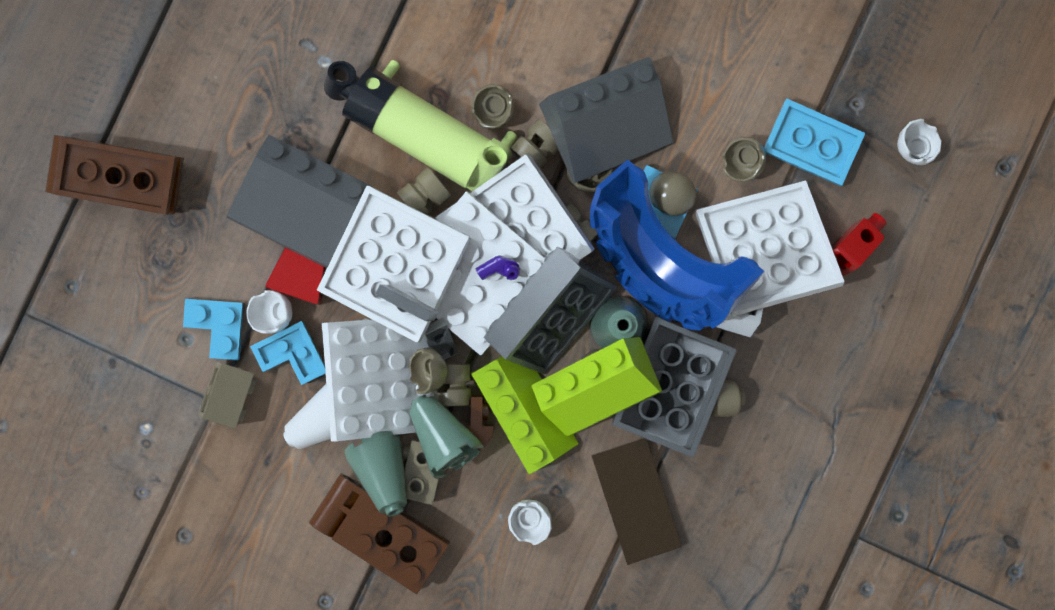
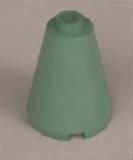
(605, 321)
(442, 436)
(380, 470)

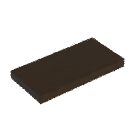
(636, 501)

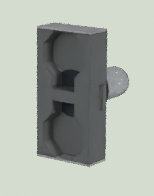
(440, 338)

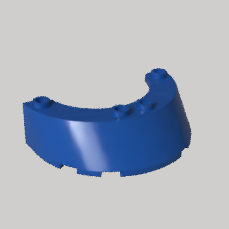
(653, 263)

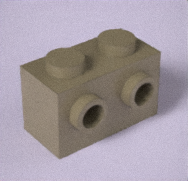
(226, 395)
(418, 479)

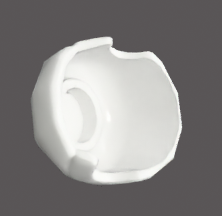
(919, 142)
(269, 312)
(530, 521)

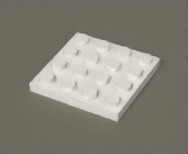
(531, 208)
(781, 235)
(395, 248)
(474, 303)
(368, 379)

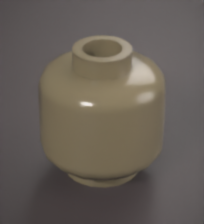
(729, 400)

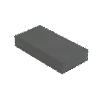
(406, 302)

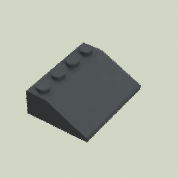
(608, 119)
(296, 200)
(549, 311)
(690, 377)

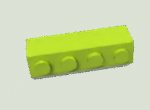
(597, 386)
(516, 408)

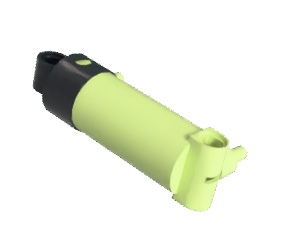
(417, 126)

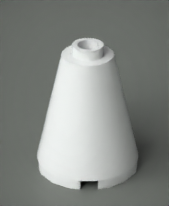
(311, 423)

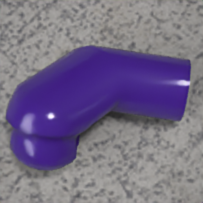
(499, 265)

